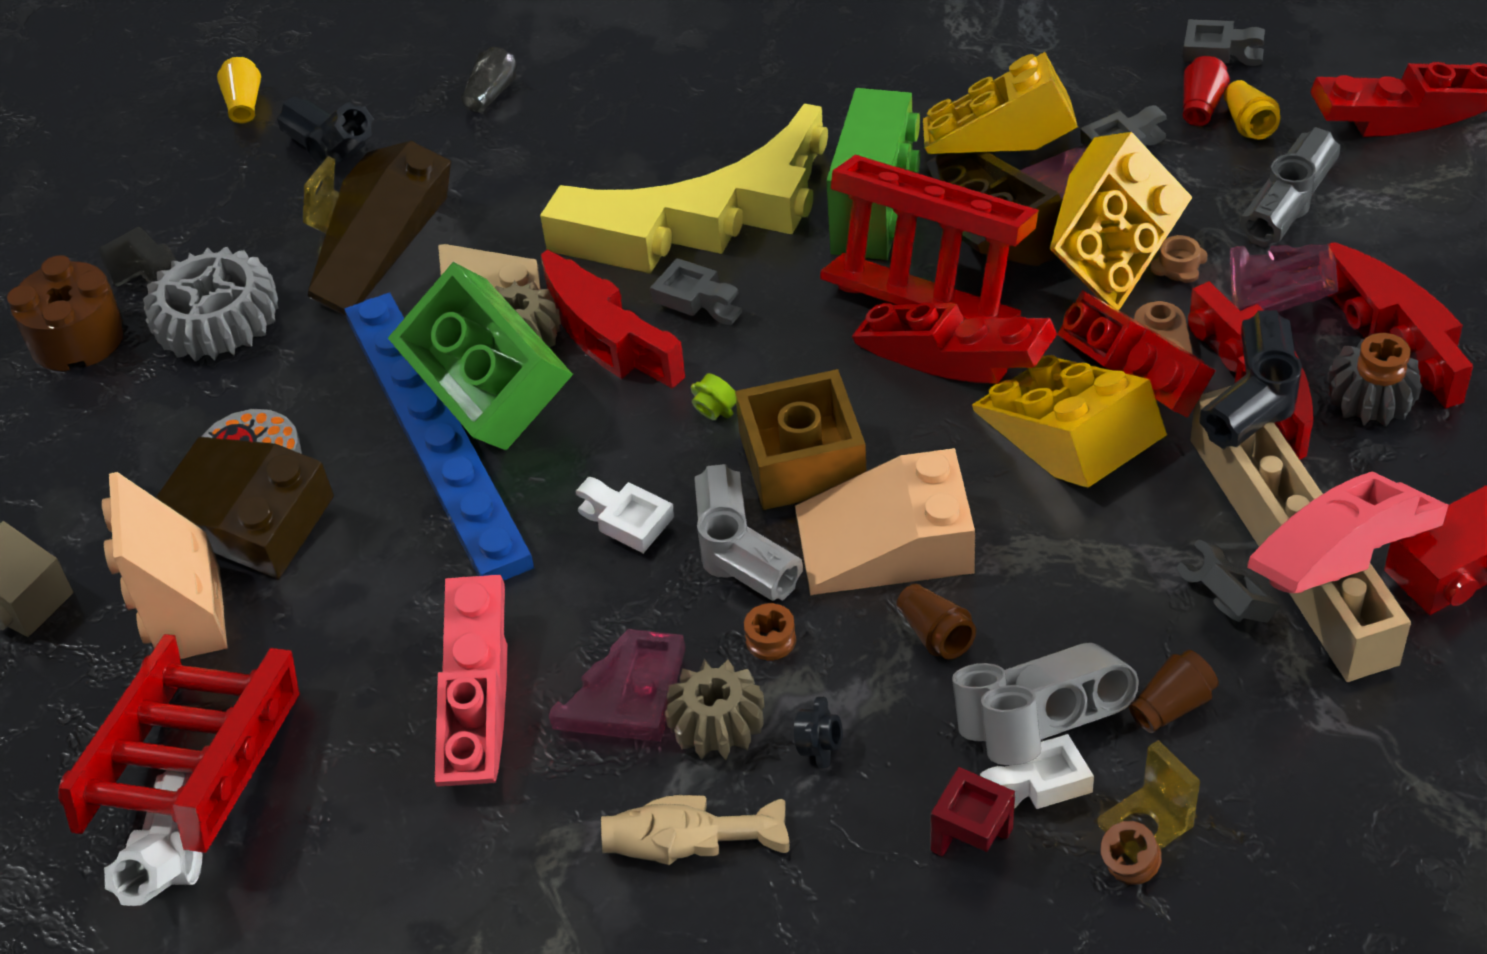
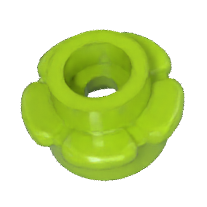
(713, 397)

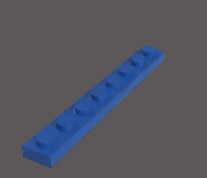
(441, 447)

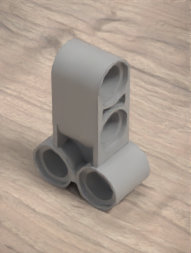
(1039, 699)

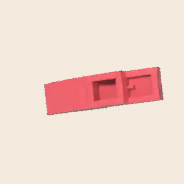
(1341, 529)
(472, 682)

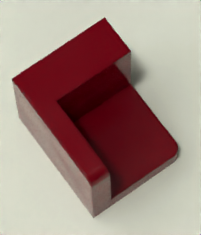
(972, 812)

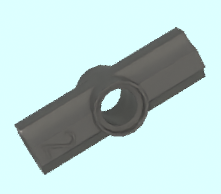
(1289, 187)

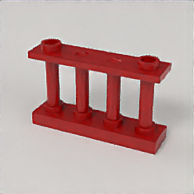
(954, 209)
(216, 771)

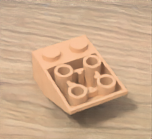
(164, 570)

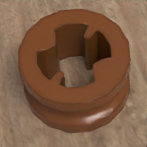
(1384, 346)
(775, 644)
(1114, 845)

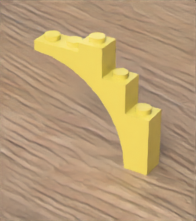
(701, 213)

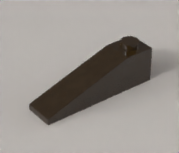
(999, 179)
(376, 219)

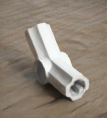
(153, 855)

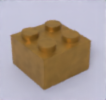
(799, 437)

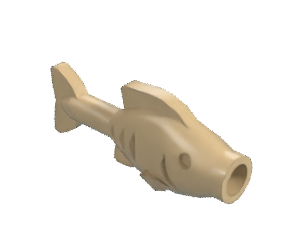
(682, 827)

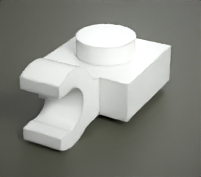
(627, 515)
(1050, 778)

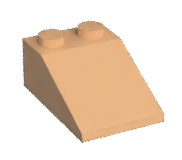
(889, 526)

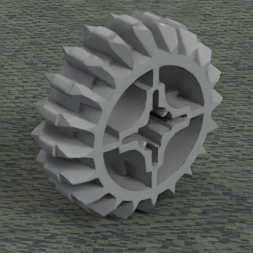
(211, 303)

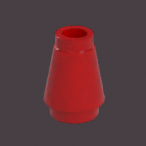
(1203, 88)

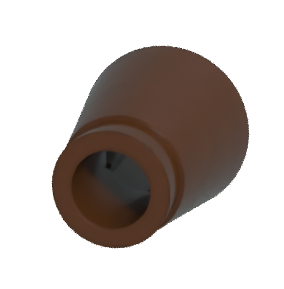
(937, 621)
(1176, 689)

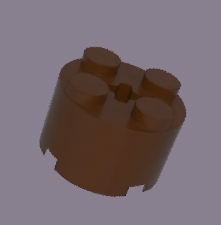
(67, 314)

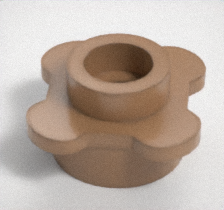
(1179, 259)

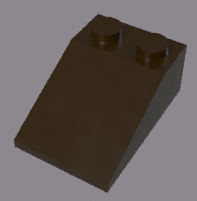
(249, 499)

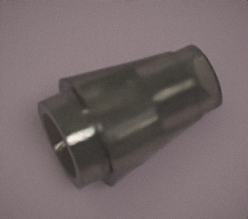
(489, 78)

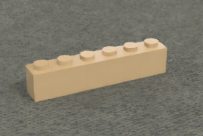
(1266, 486)

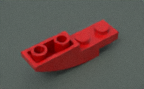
(1420, 101)
(1389, 302)
(1219, 326)
(603, 330)
(948, 346)
(1136, 350)

